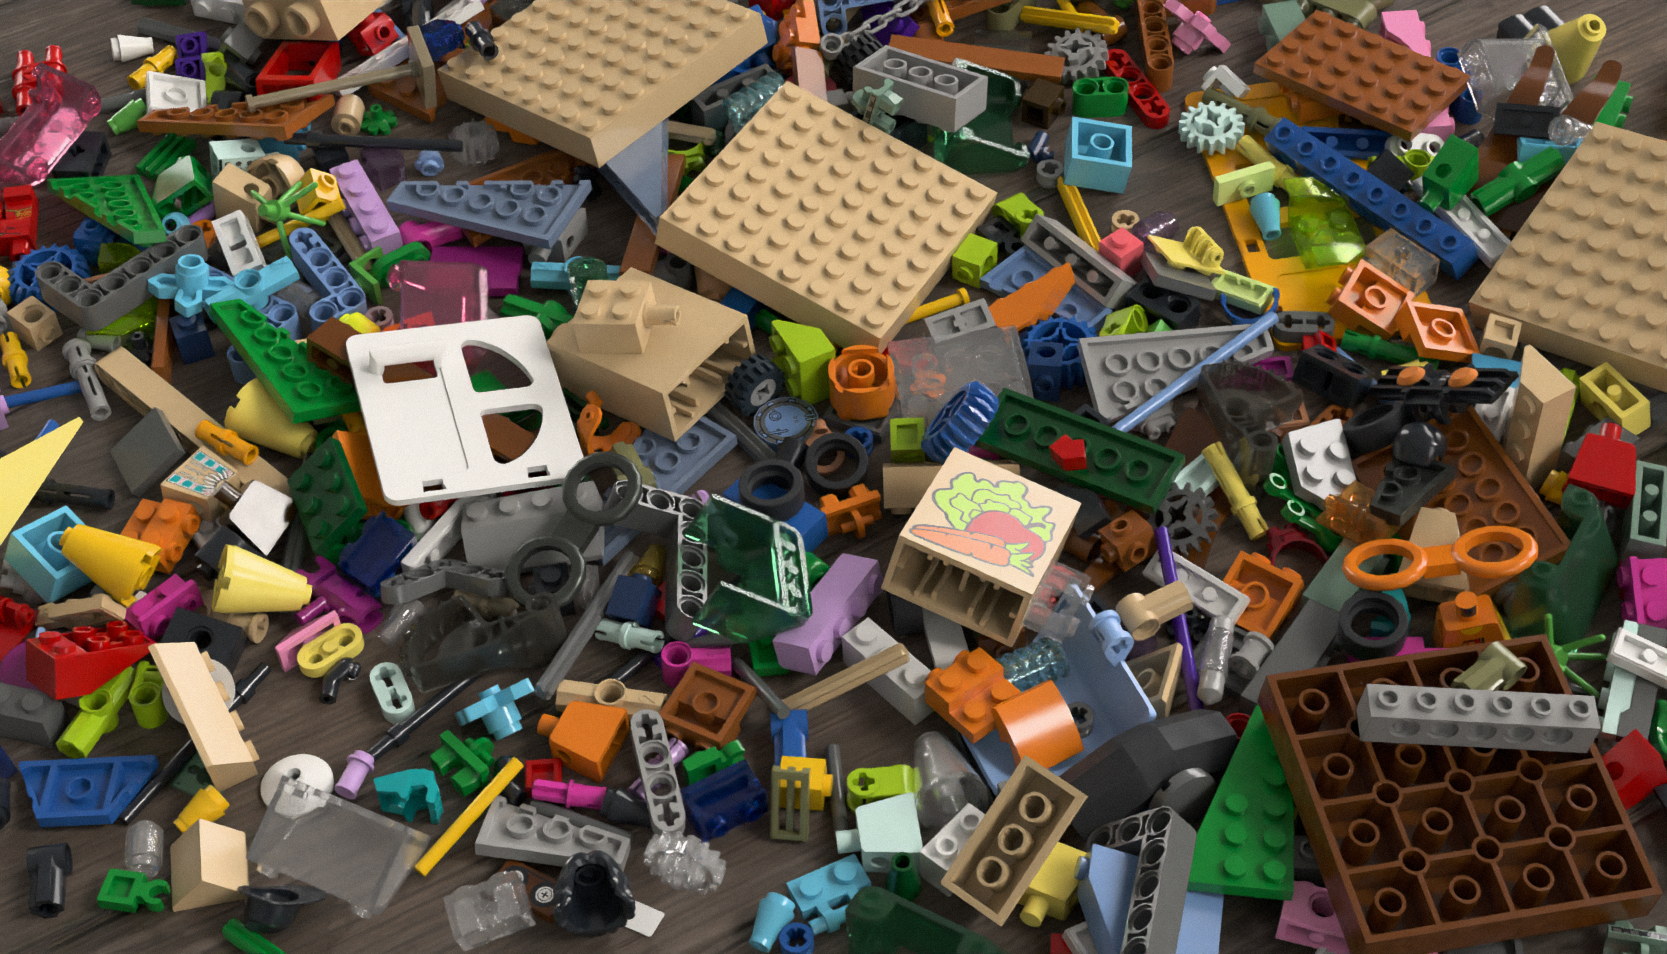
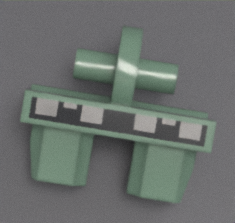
(875, 103)
(1624, 939)

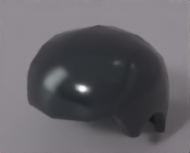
(1419, 444)

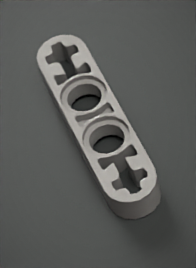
(657, 773)

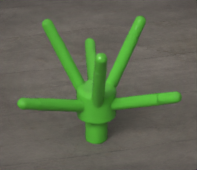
(279, 210)
(1563, 656)

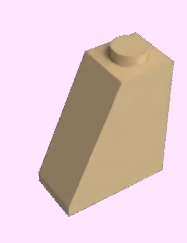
(1435, 528)

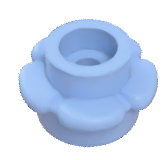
(429, 163)

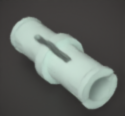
(630, 635)

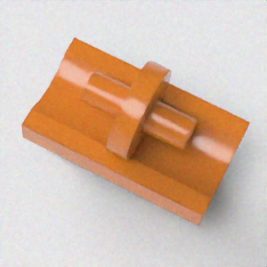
(853, 513)

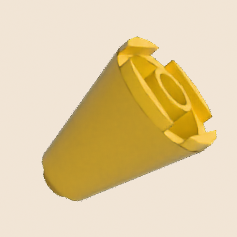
(111, 560)

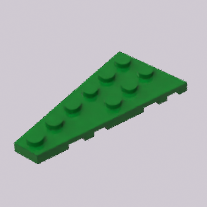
(116, 203)
(282, 365)
(1249, 827)

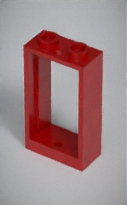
(298, 57)

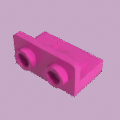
(1644, 590)
(157, 608)

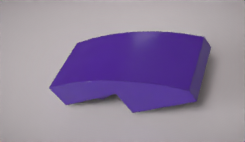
(189, 55)

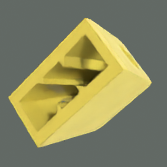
(1053, 888)

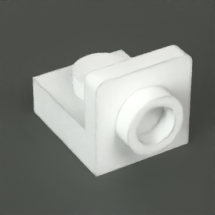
(1231, 84)

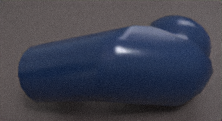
(1038, 148)

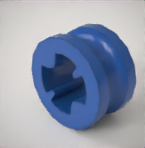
(864, 436)
(796, 931)

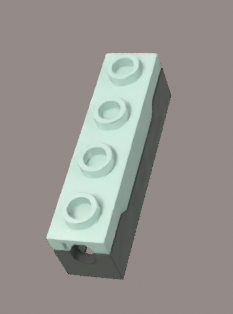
(1629, 698)

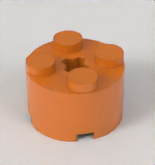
(861, 383)

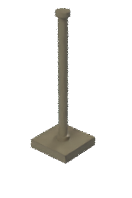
(419, 67)

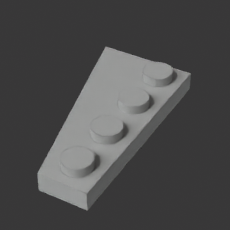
(534, 838)

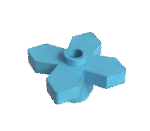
(188, 285)
(497, 709)

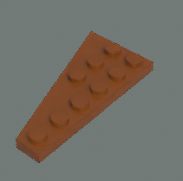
(404, 91)

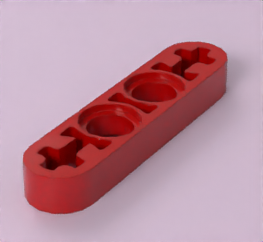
(1142, 86)

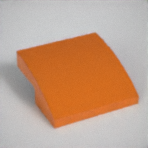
(1038, 726)

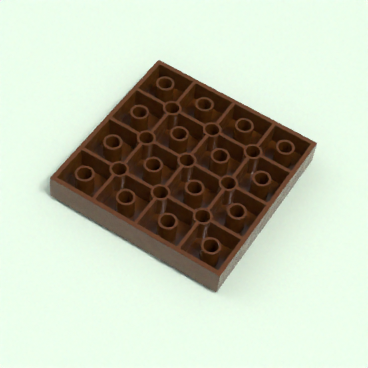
(1451, 840)

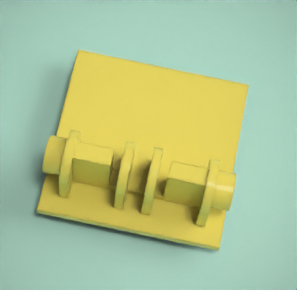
(1196, 252)

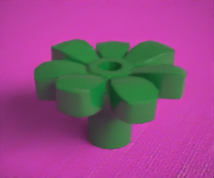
(377, 121)

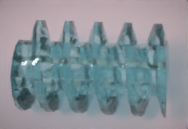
(749, 100)
(1035, 664)

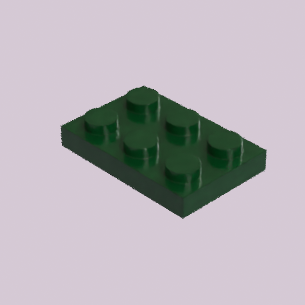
(327, 496)

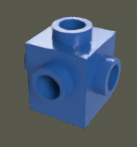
(90, 236)

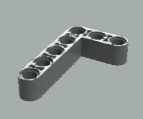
(120, 290)
(668, 516)
(1161, 878)

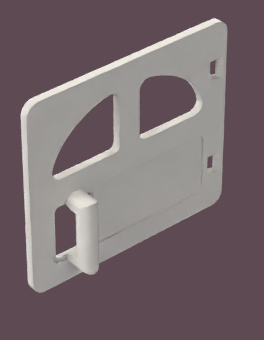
(434, 426)

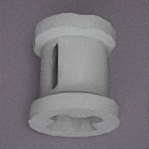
(1251, 655)

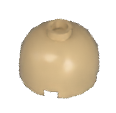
(279, 172)

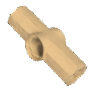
(609, 693)

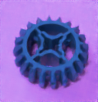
(23, 272)
(1060, 331)
(960, 421)

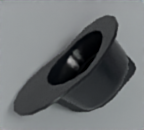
(275, 907)

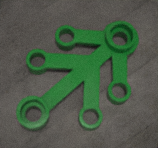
(1296, 507)

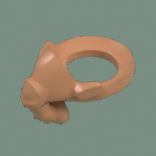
(820, 429)

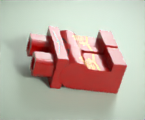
(18, 221)

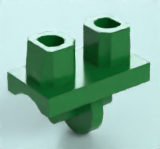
(470, 758)

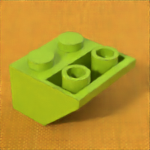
(804, 358)

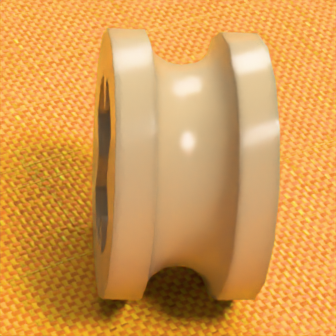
(1124, 219)

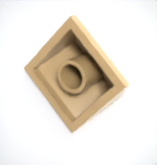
(1159, 676)
(208, 866)

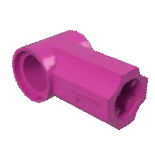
(429, 234)
(682, 654)

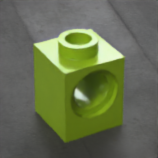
(974, 259)
(906, 440)

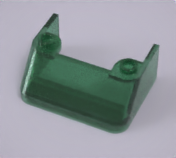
(771, 570)

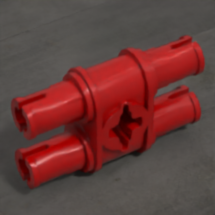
(25, 80)

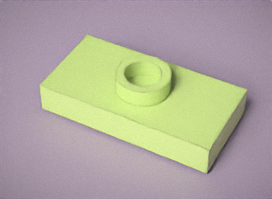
(1243, 183)
(1243, 291)

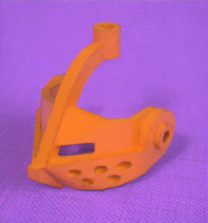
(590, 420)

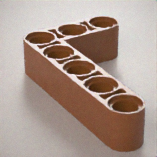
(1155, 38)

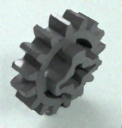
(1187, 507)

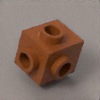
(1127, 541)

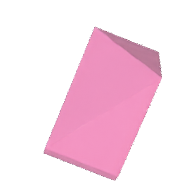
(291, 644)

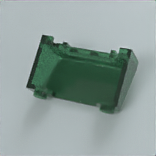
(986, 141)
(1575, 586)
(884, 921)

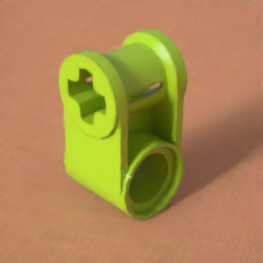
(1017, 211)
(1125, 321)
(147, 696)
(878, 784)

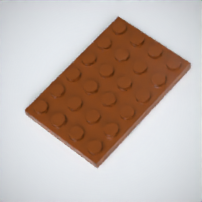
(1362, 75)
(1483, 494)

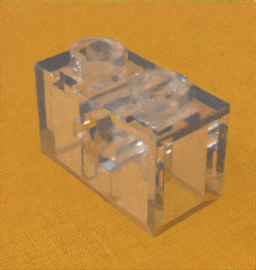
(1403, 261)
(1041, 613)
(475, 923)

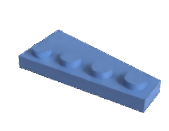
(1028, 266)

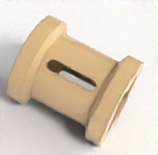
(254, 625)

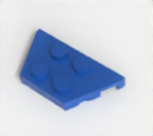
(85, 788)

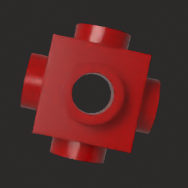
(373, 34)

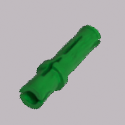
(1382, 349)

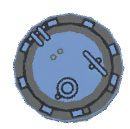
(783, 419)

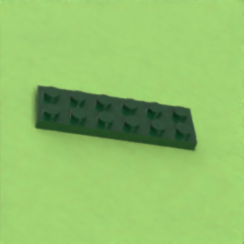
(1116, 461)

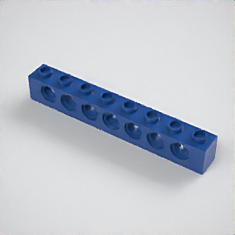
(1371, 197)

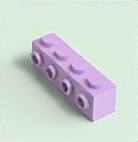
(365, 209)
(837, 607)

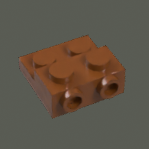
(706, 708)

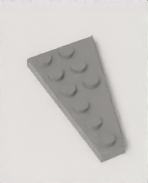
(1135, 367)

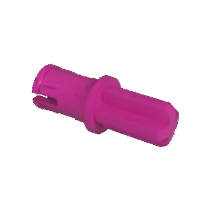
(569, 793)

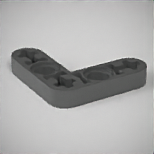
(443, 574)

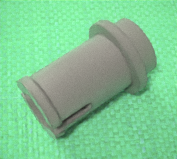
(100, 342)

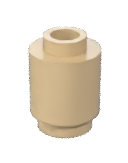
(348, 115)

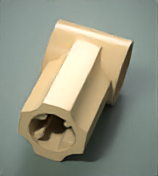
(1146, 613)

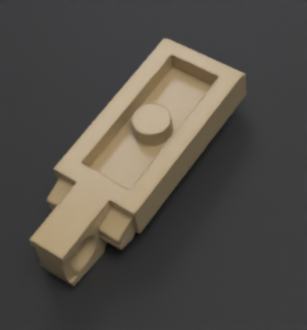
(83, 612)

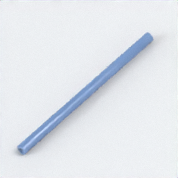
(1192, 375)

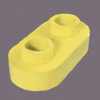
(327, 649)

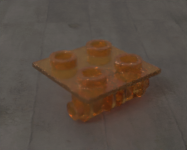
(1351, 516)

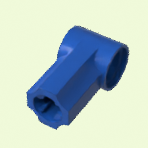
(789, 734)

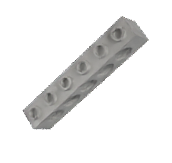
(1477, 718)

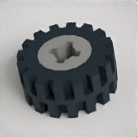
(754, 384)

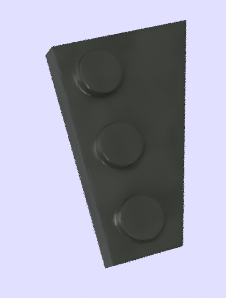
(1408, 489)

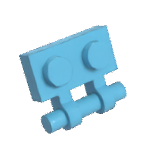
(825, 889)

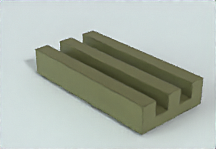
(791, 776)

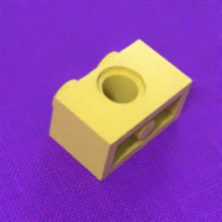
(1611, 395)

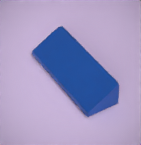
(1351, 142)

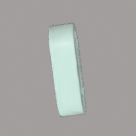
(386, 694)

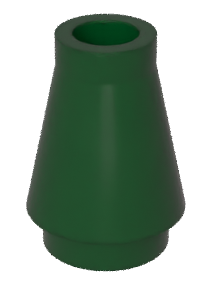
(903, 877)

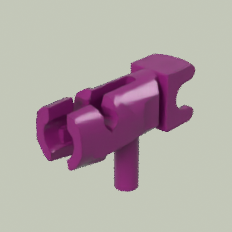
(337, 594)

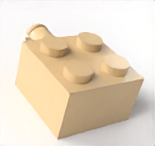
(619, 316)

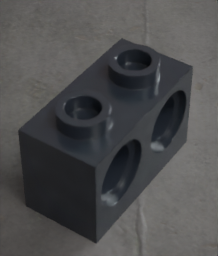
(1174, 308)
(1333, 376)

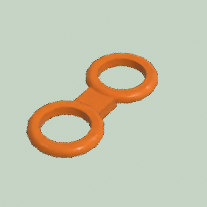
(1441, 559)

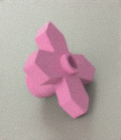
(1194, 29)

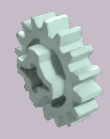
(1211, 127)

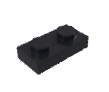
(1524, 120)

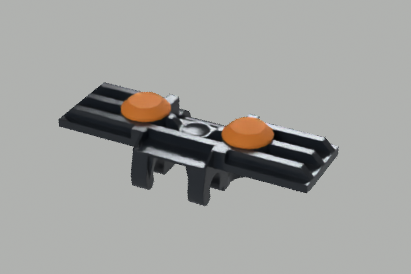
(1441, 390)

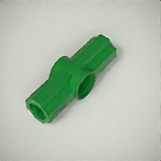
(1518, 181)
(550, 314)

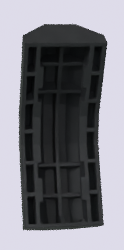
(1140, 761)

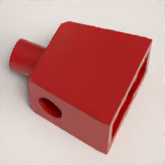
(1605, 467)
(1634, 768)

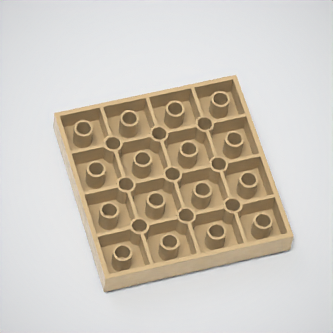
(601, 69)
(825, 219)
(1593, 261)

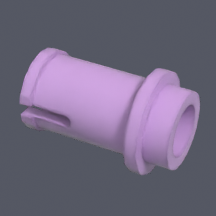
(353, 776)

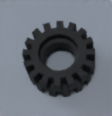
(854, 54)

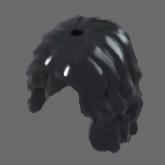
(592, 895)

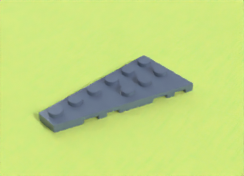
(497, 208)
(674, 467)

